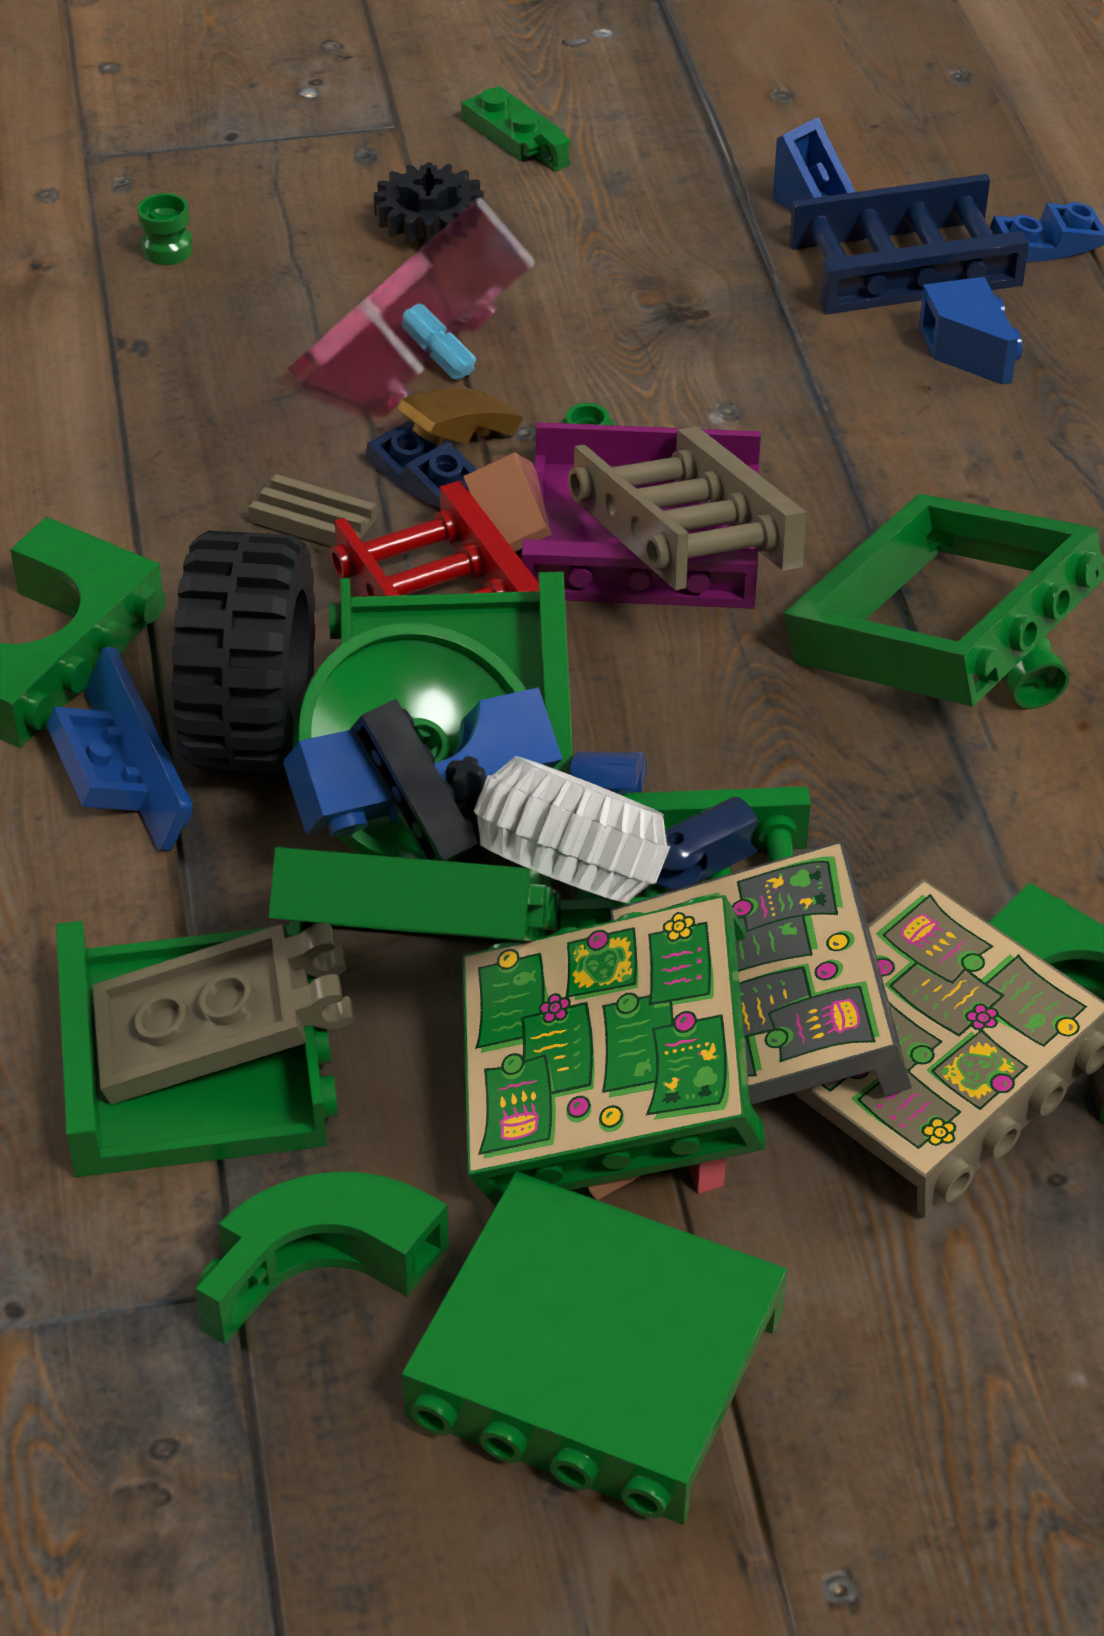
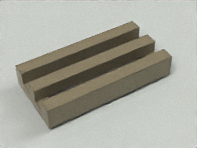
(309, 510)

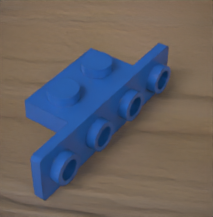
(118, 755)

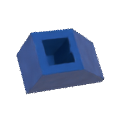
(969, 328)

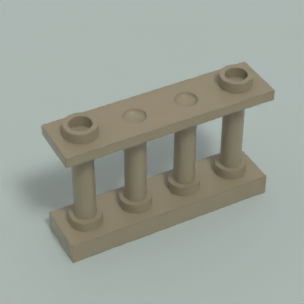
(704, 474)

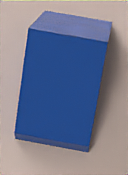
(807, 166)

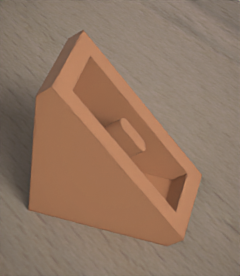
(511, 498)

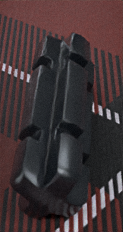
(467, 783)

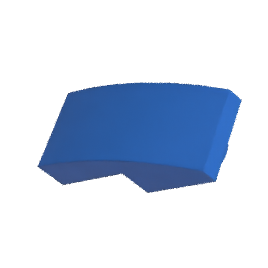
(1058, 233)
(611, 770)

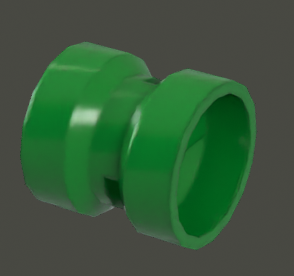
(165, 231)
(1038, 677)

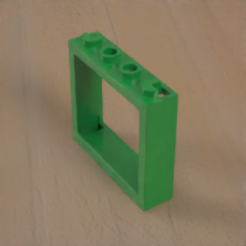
(830, 622)
(412, 895)

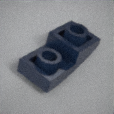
(417, 463)

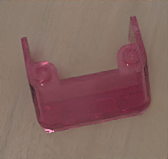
(454, 275)

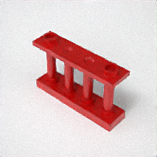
(462, 523)

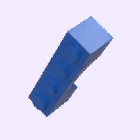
(341, 790)

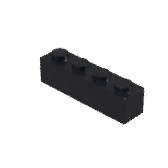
(413, 783)

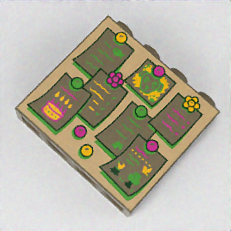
(983, 1040)

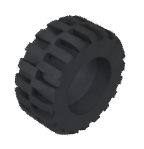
(242, 649)

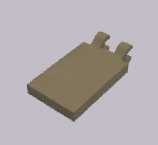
(216, 1008)

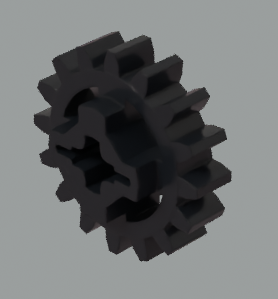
(423, 200)

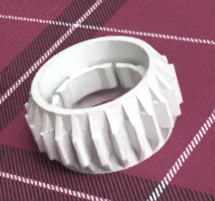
(571, 829)

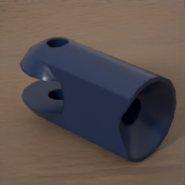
(708, 843)

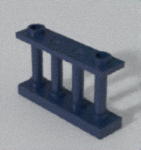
(899, 274)

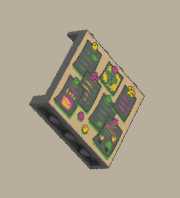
(804, 974)

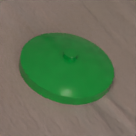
(432, 676)

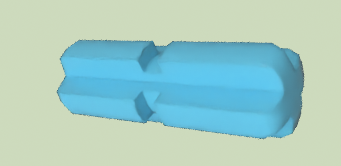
(446, 348)

